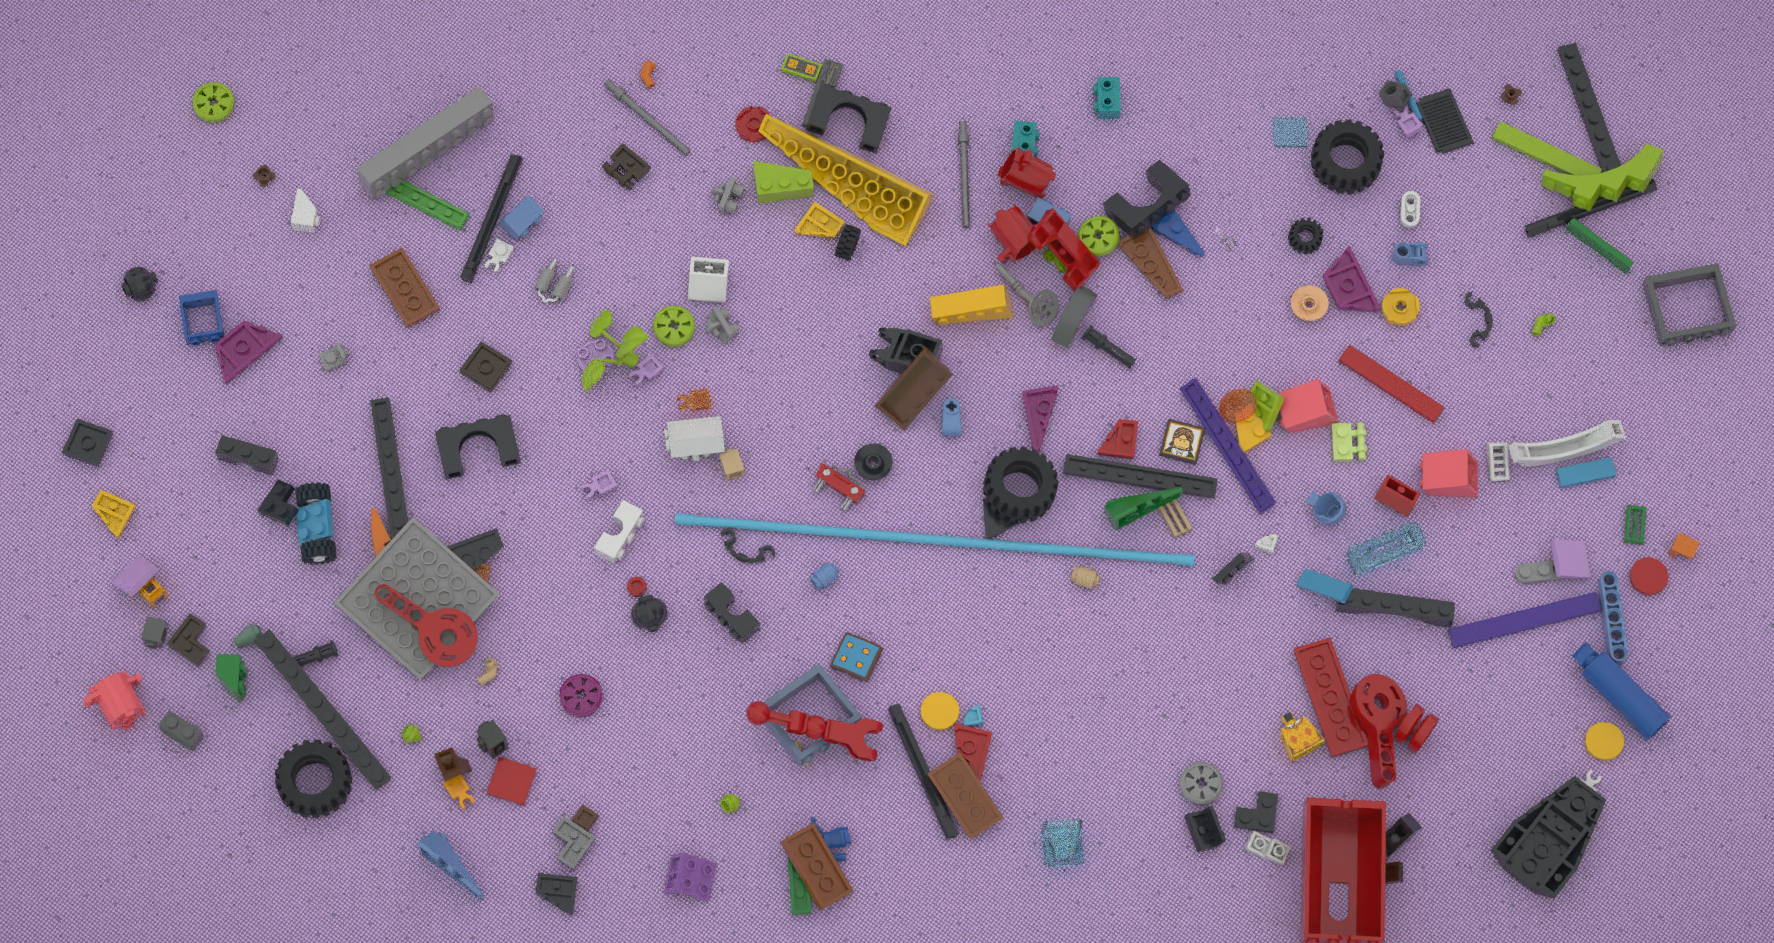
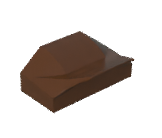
(451, 764)

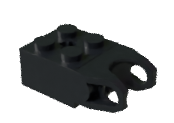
(903, 348)

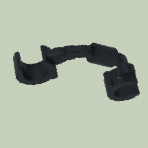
(1488, 319)
(741, 557)

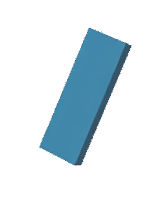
(1586, 472)
(1325, 585)

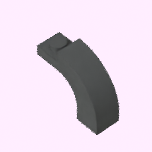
(1073, 316)

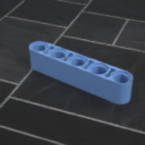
(1615, 610)

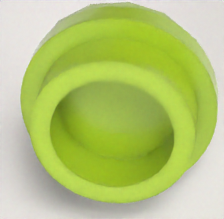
(411, 733)
(730, 803)

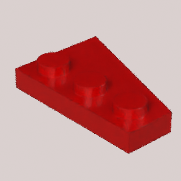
(974, 746)

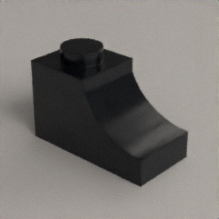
(1401, 833)

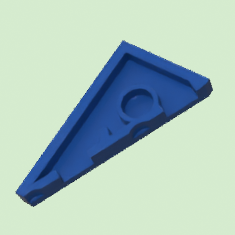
(1176, 231)

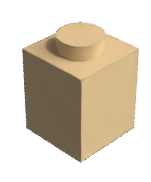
(731, 464)

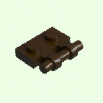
(629, 162)

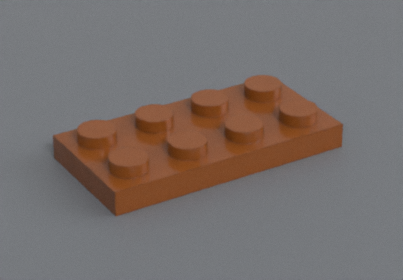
(404, 287)
(965, 795)
(816, 866)

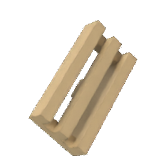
(1182, 531)

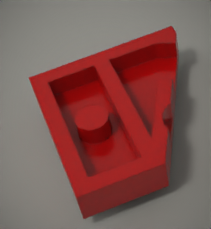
(1121, 440)

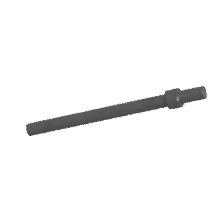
(620, 94)
(963, 140)

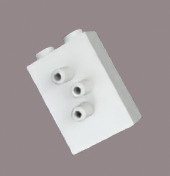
(694, 437)

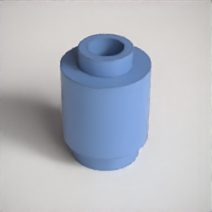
(824, 576)

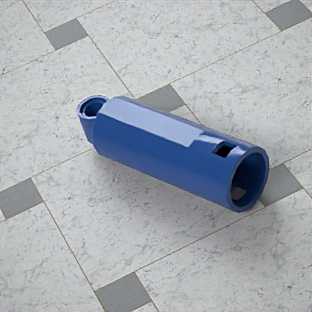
(1621, 691)

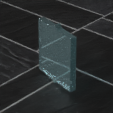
(1290, 132)

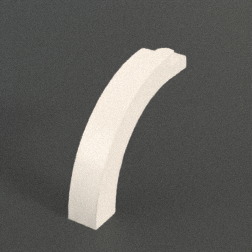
(1568, 447)

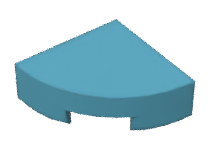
(973, 717)

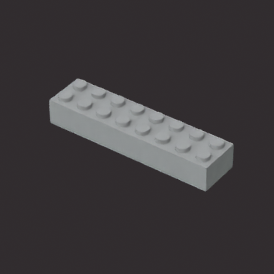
(425, 143)

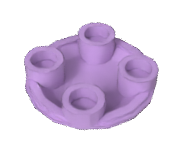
(595, 349)

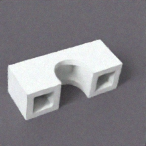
(612, 546)

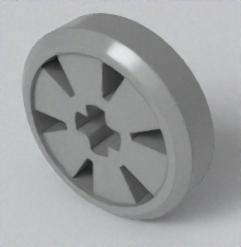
(1191, 790)

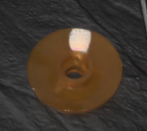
(1238, 411)

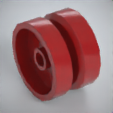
(1414, 727)

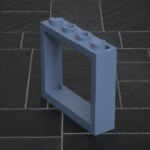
(792, 689)

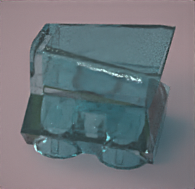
(1062, 843)

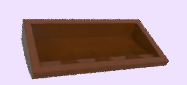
(914, 388)

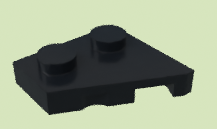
(994, 524)
(1233, 567)

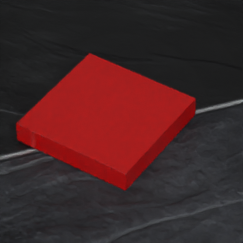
(511, 781)

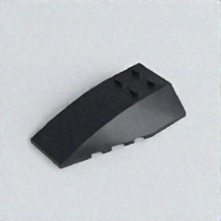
(1550, 838)

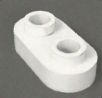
(1410, 211)

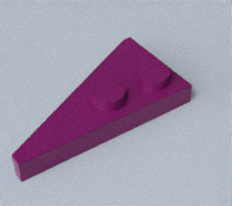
(1038, 409)

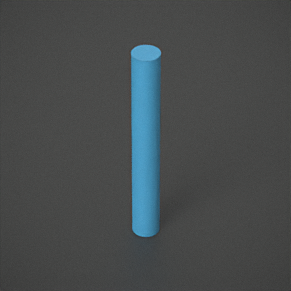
(1412, 104)

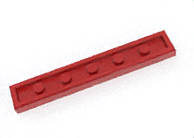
(1391, 384)

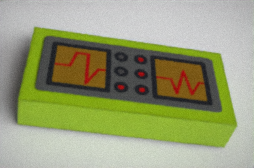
(801, 67)

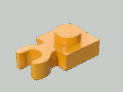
(457, 789)

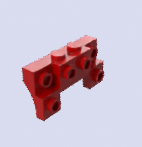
(1066, 246)

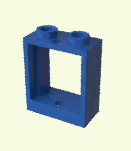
(199, 300)

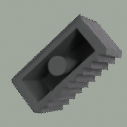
(181, 731)

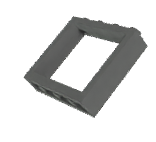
(1684, 276)

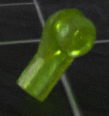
(1050, 257)

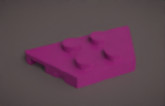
(1349, 285)
(243, 347)

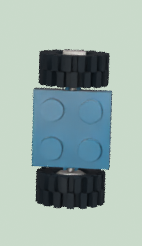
(315, 523)

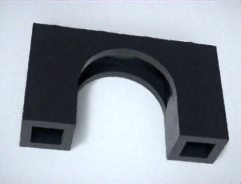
(831, 99)
(1136, 219)
(497, 429)

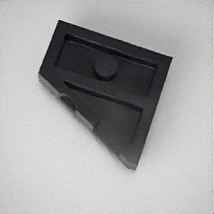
(558, 890)

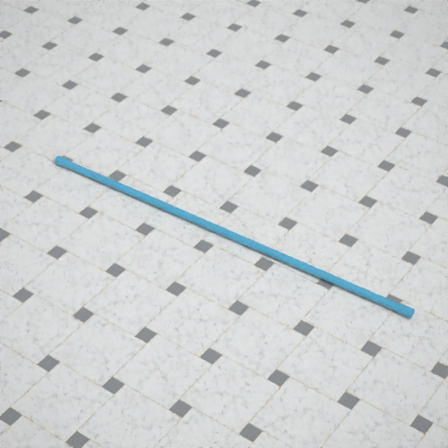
(1178, 559)

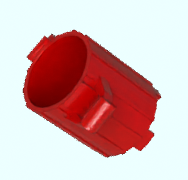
(1026, 173)
(1011, 231)

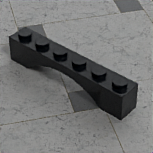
(1422, 609)

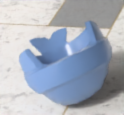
(1328, 507)

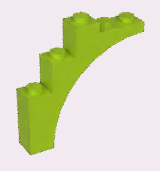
(1609, 184)

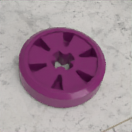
(569, 697)

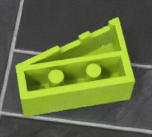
(781, 182)

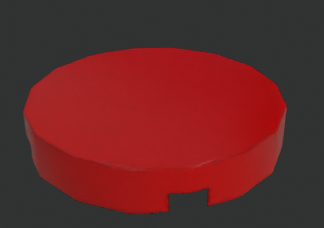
(749, 122)
(1648, 576)

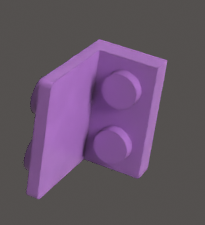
(690, 876)

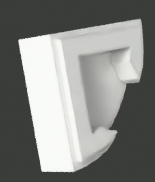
(1267, 543)

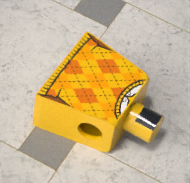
(1299, 737)

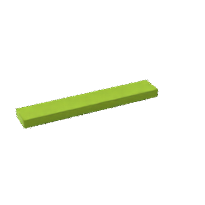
(1543, 151)

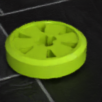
(208, 93)
(1108, 231)
(678, 316)

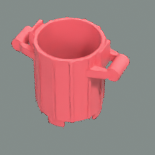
(117, 699)

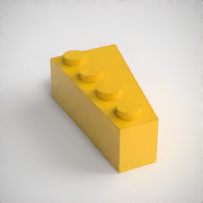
(972, 305)

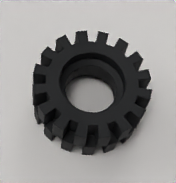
(1309, 226)
(847, 242)

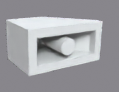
(304, 214)

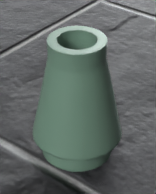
(248, 635)

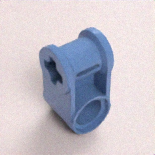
(1414, 254)
(951, 420)

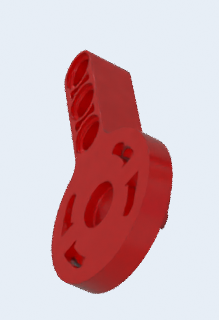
(432, 626)
(1380, 723)

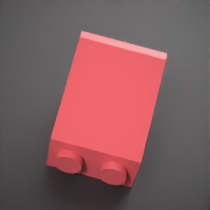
(1307, 407)
(1450, 474)

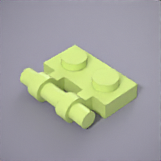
(1342, 442)

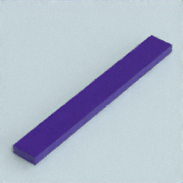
(1228, 446)
(1524, 620)

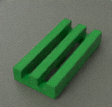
(1633, 540)

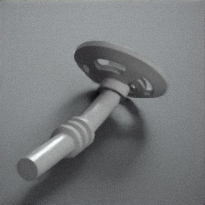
(1034, 305)

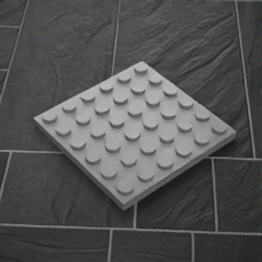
(425, 574)

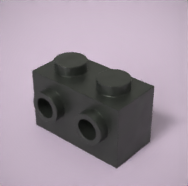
(491, 739)

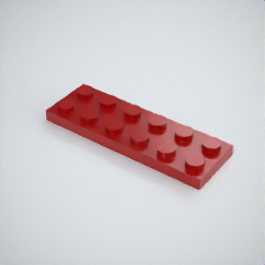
(1330, 697)

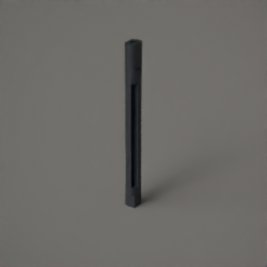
(1566, 216)
(491, 218)
(922, 770)

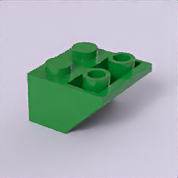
(231, 674)

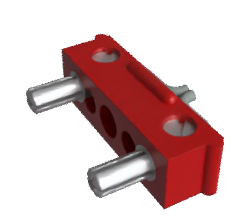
(840, 484)

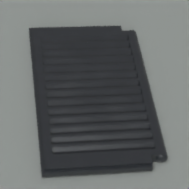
(1444, 121)

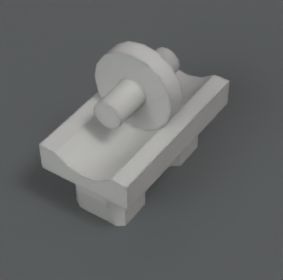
(726, 203)
(719, 325)

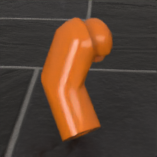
(647, 68)

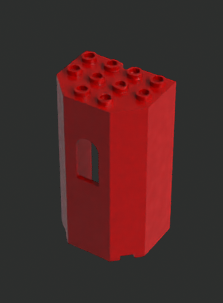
(1344, 846)

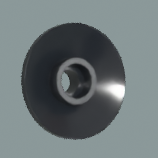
(873, 453)

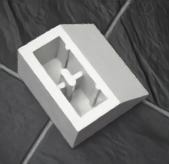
(708, 279)

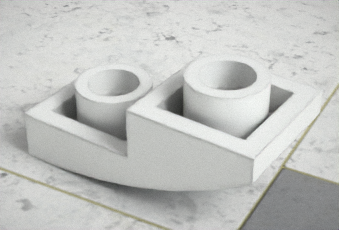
(1267, 848)

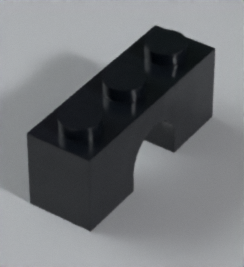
(235, 450)
(740, 626)

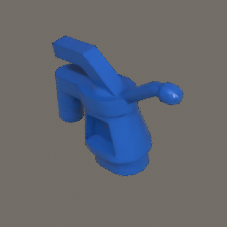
(835, 838)

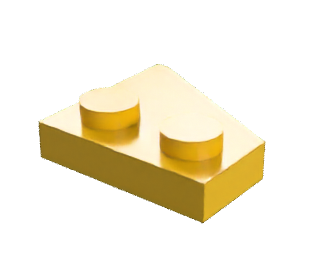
(820, 223)
(1251, 432)

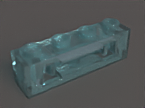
(1413, 536)

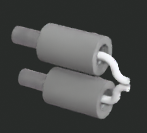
(562, 286)

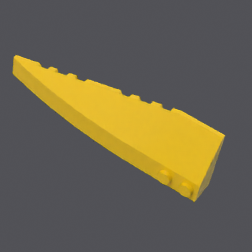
(874, 194)

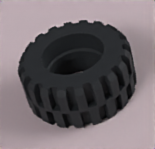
(1353, 135)
(1020, 462)
(316, 803)

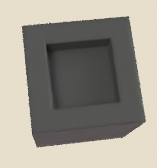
(1395, 94)
(154, 632)

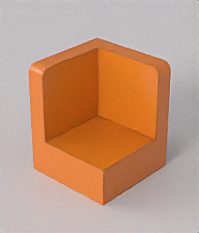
(1684, 546)

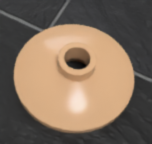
(1313, 296)

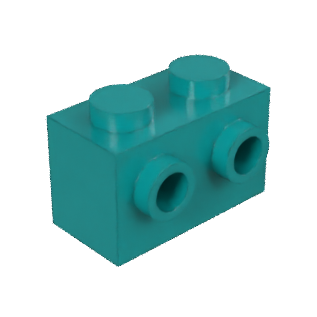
(1108, 98)
(1025, 135)

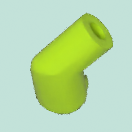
(1541, 322)

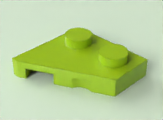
(1268, 404)

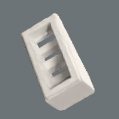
(1490, 456)

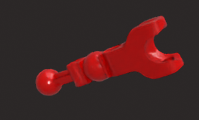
(816, 727)

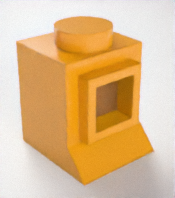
(155, 594)

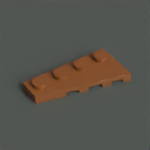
(1152, 262)

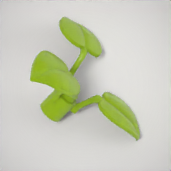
(625, 354)

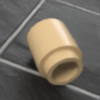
(1085, 577)

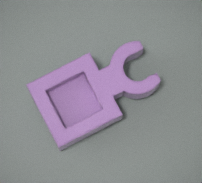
(1408, 122)
(648, 369)
(601, 483)

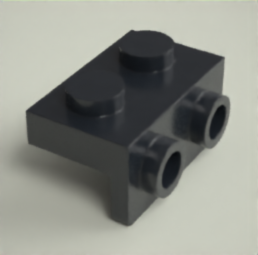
(1205, 829)

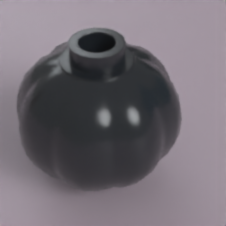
(139, 283)
(649, 613)

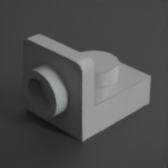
(334, 357)

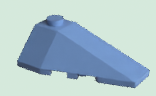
(440, 853)

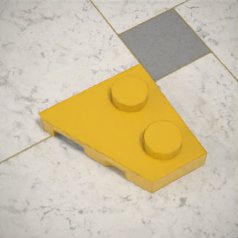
(113, 511)

